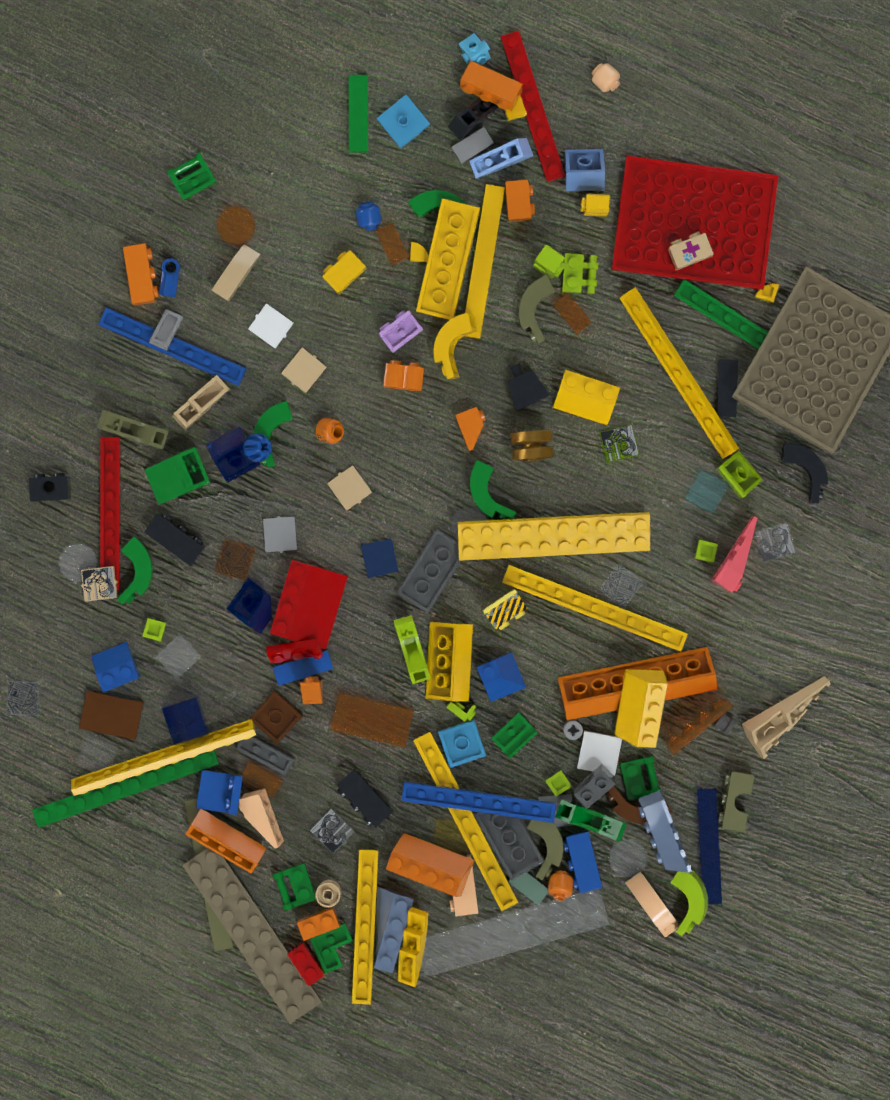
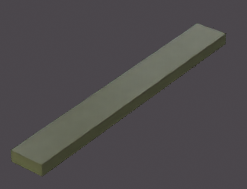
(220, 936)

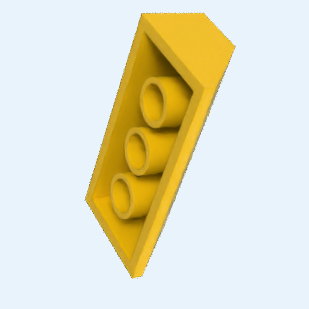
(449, 661)
(641, 707)

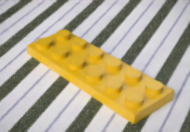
(448, 259)

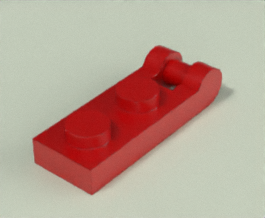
(294, 651)

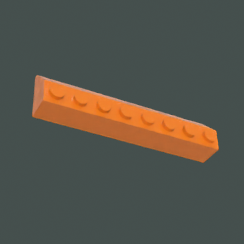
(601, 689)

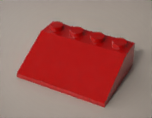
(308, 603)

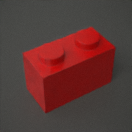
(306, 963)

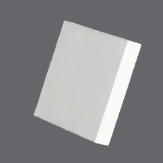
(599, 750)

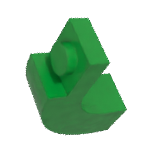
(430, 201)
(269, 421)
(479, 491)
(144, 570)
(590, 819)

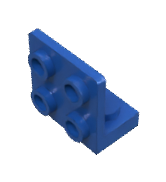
(219, 792)

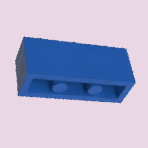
(582, 861)

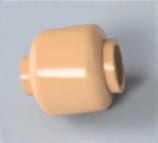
(606, 77)

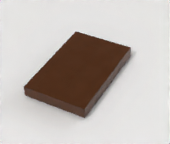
(111, 715)

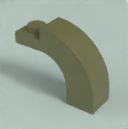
(531, 298)
(132, 429)
(554, 845)

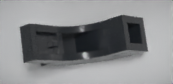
(811, 464)

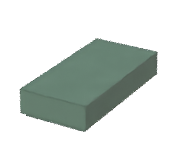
(530, 887)

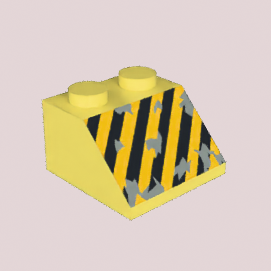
(505, 609)

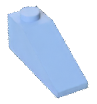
(501, 157)

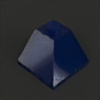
(252, 606)

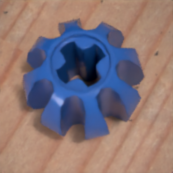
(257, 447)

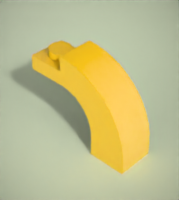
(447, 340)

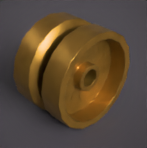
(532, 446)

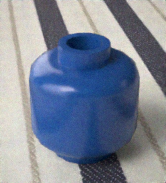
(368, 215)

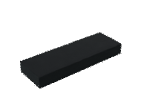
(726, 387)

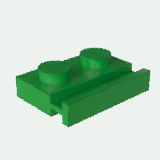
(514, 735)

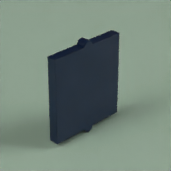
(379, 558)

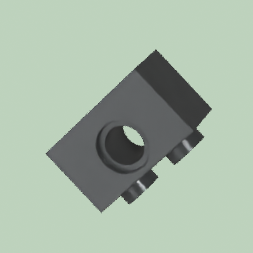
(594, 786)

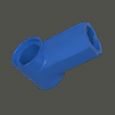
(169, 280)

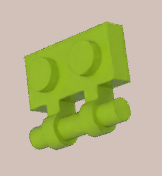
(574, 272)

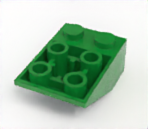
(178, 475)

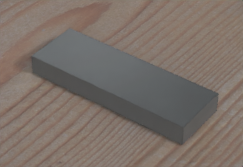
(266, 754)

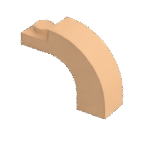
(652, 904)

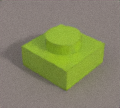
(706, 551)
(154, 629)
(558, 783)

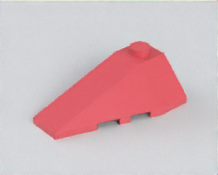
(733, 566)

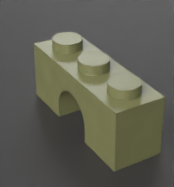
(736, 784)

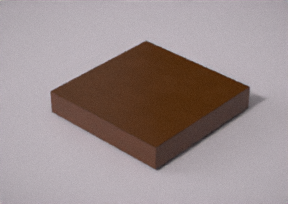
(276, 717)

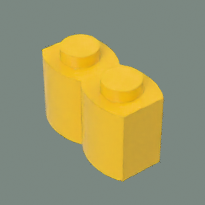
(595, 205)

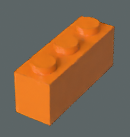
(490, 86)
(140, 274)

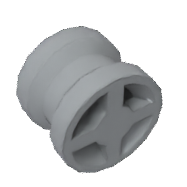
(570, 728)

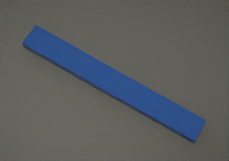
(178, 349)
(478, 802)

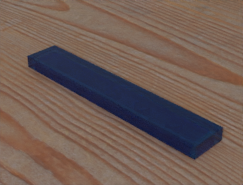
(709, 844)

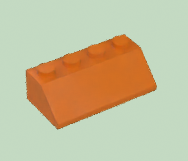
(430, 865)

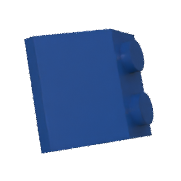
(115, 667)

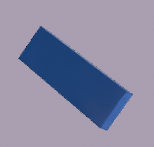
(302, 668)

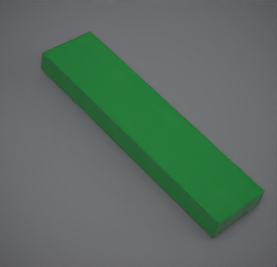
(358, 113)

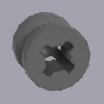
(724, 723)

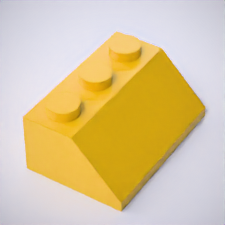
(586, 397)

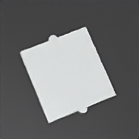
(270, 326)

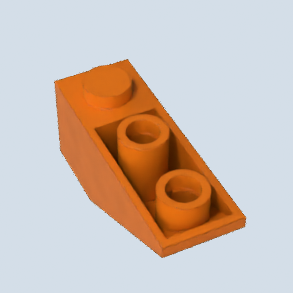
(312, 690)

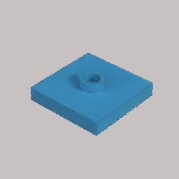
(403, 121)
(462, 743)

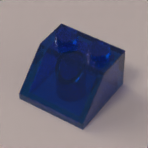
(229, 455)
(186, 720)

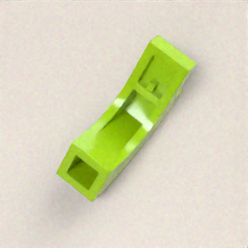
(412, 649)
(697, 898)

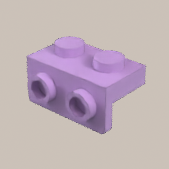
(400, 331)

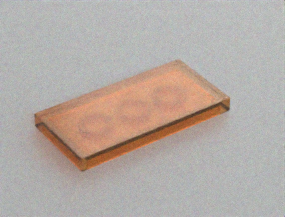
(372, 720)

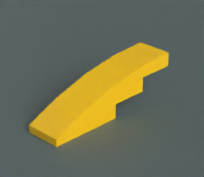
(413, 947)

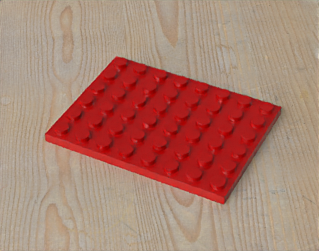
(676, 199)

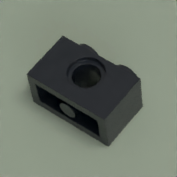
(61, 491)

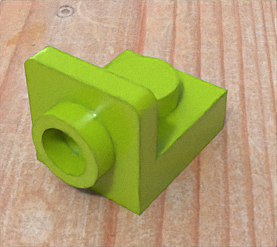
(458, 708)

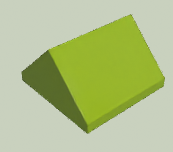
(739, 474)

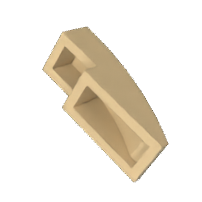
(235, 273)
(200, 402)

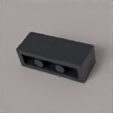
(175, 539)
(364, 798)

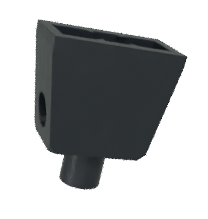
(525, 388)

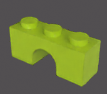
(549, 262)

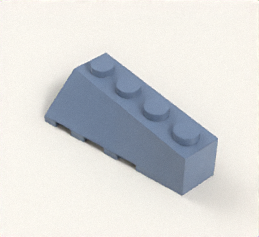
(663, 833)
(390, 924)

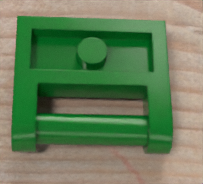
(193, 182)
(634, 780)
(300, 883)

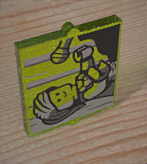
(619, 443)

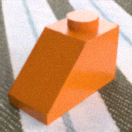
(470, 425)

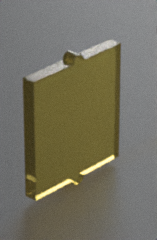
(449, 836)

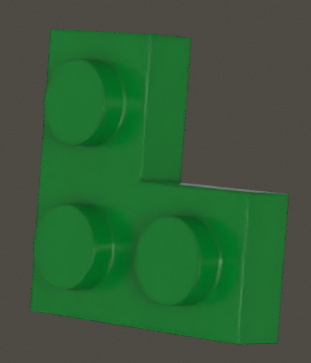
(326, 945)

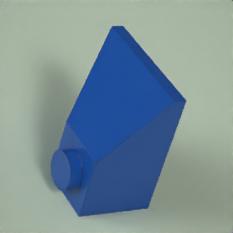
(501, 677)

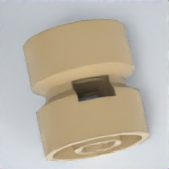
(328, 893)

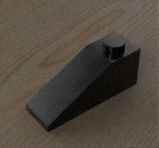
(471, 117)

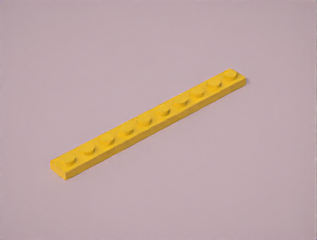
(679, 373)
(594, 608)
(163, 757)
(467, 824)

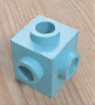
(475, 50)

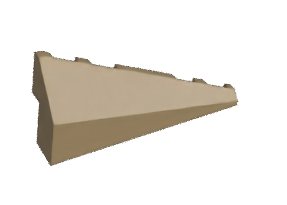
(769, 725)

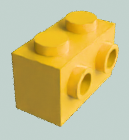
(344, 271)

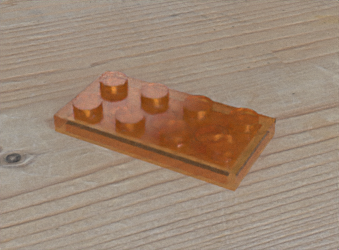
(692, 730)

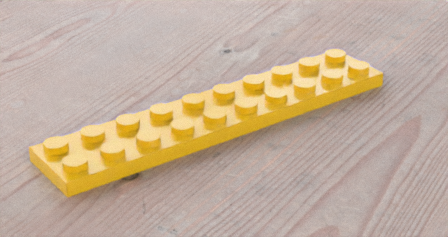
(553, 536)

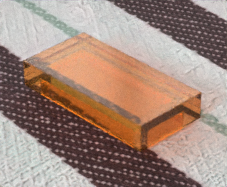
(392, 244)
(572, 313)
(261, 779)

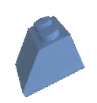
(584, 170)

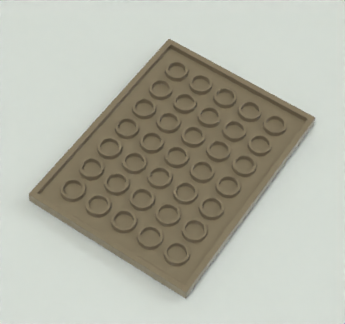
(817, 361)

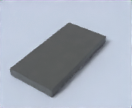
(431, 571)
(510, 843)

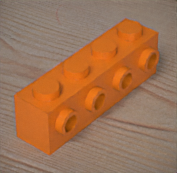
(226, 841)

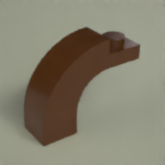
(625, 809)

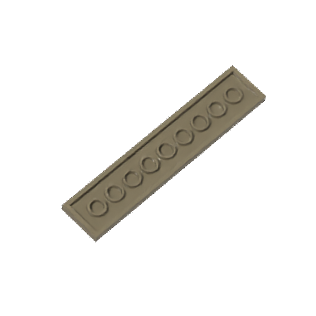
(251, 933)

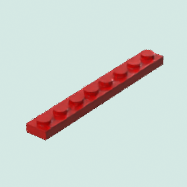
(534, 108)
(110, 504)

